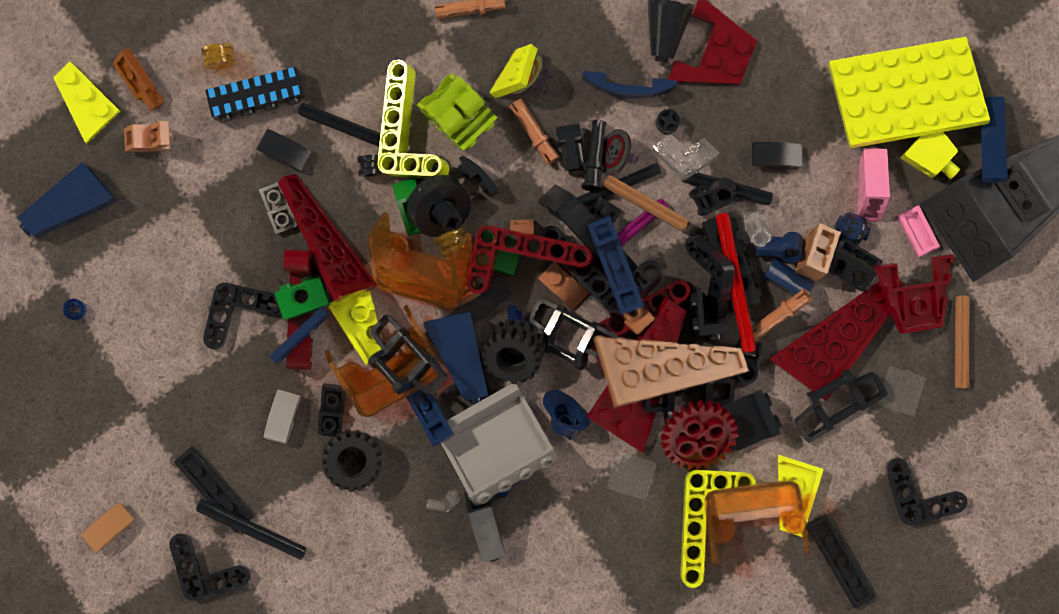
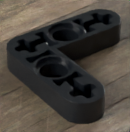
(721, 273)
(234, 300)
(919, 505)
(203, 582)

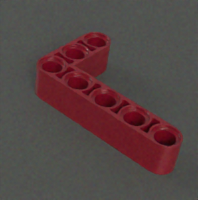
(522, 248)
(299, 265)
(647, 301)

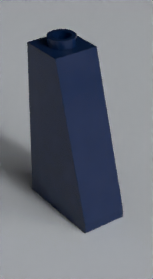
(66, 202)
(458, 348)

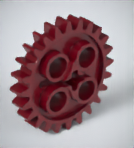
(702, 440)

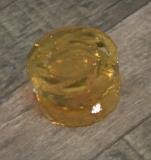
(218, 56)
(449, 240)

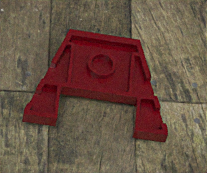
(725, 53)
(916, 305)

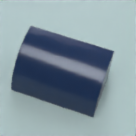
(786, 278)

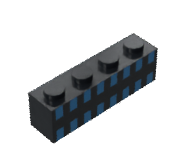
(255, 94)

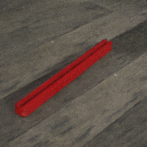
(737, 292)

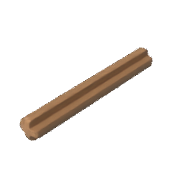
(646, 203)
(962, 341)

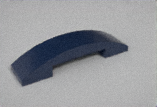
(598, 81)
(615, 265)
(430, 417)

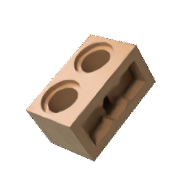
(818, 252)

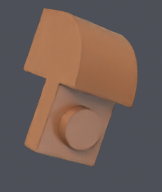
(147, 137)

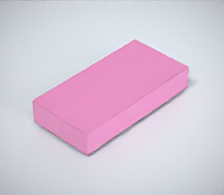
(918, 231)

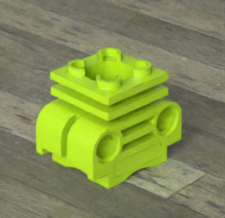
(457, 112)

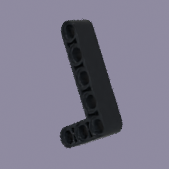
(576, 217)
(595, 277)

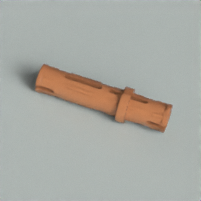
(467, 7)
(535, 133)
(787, 309)

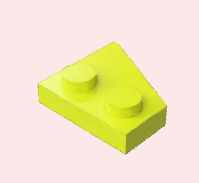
(516, 72)

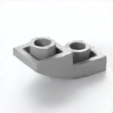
(277, 208)
(281, 417)

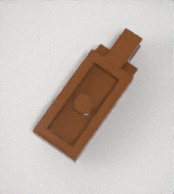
(137, 79)

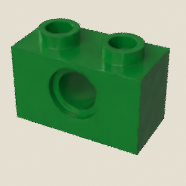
(316, 298)

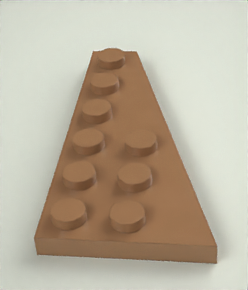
(657, 368)

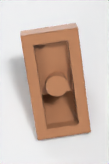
(563, 286)

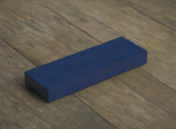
(299, 335)

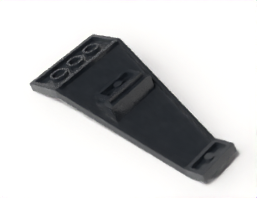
(988, 220)

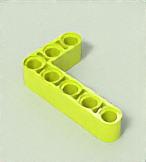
(402, 129)
(699, 516)

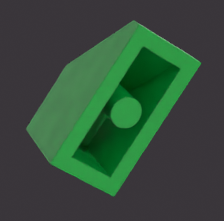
(402, 193)

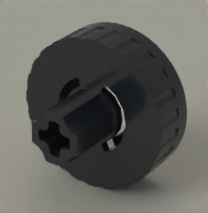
(445, 214)

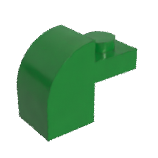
(506, 261)

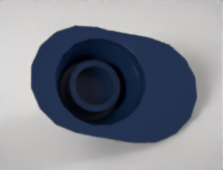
(565, 414)

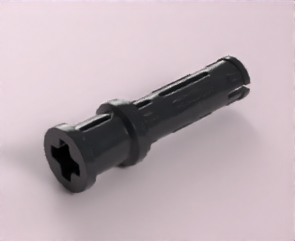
(594, 165)

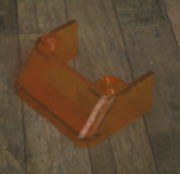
(417, 273)
(371, 390)
(754, 503)

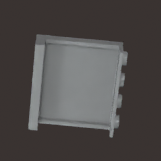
(497, 444)

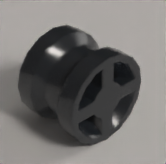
(669, 117)
(368, 166)

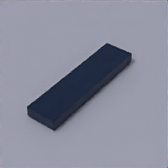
(994, 142)

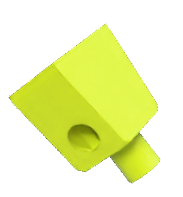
(932, 154)

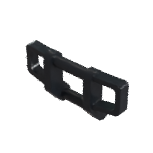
(560, 314)
(388, 350)
(706, 393)
(859, 404)

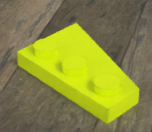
(85, 101)
(805, 476)

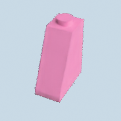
(873, 184)

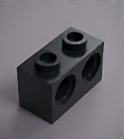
(853, 262)

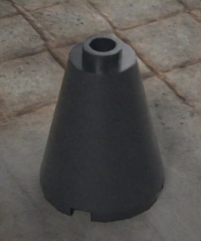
(667, 26)

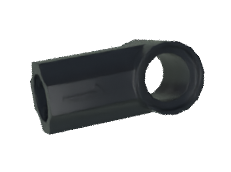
(570, 143)

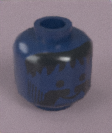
(853, 227)

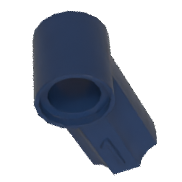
(788, 247)

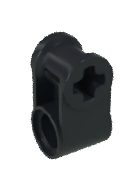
(709, 198)
(752, 360)

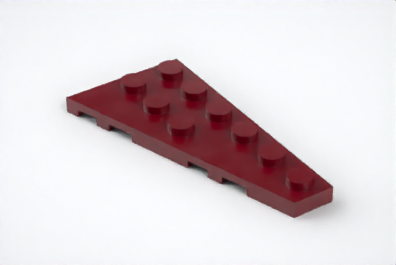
(334, 257)
(835, 341)
(631, 420)

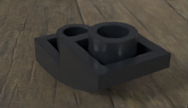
(283, 149)
(776, 154)
(473, 171)
(332, 409)

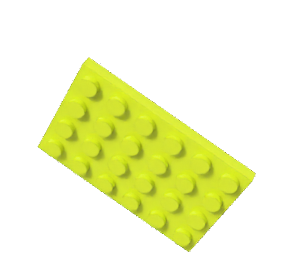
(908, 92)

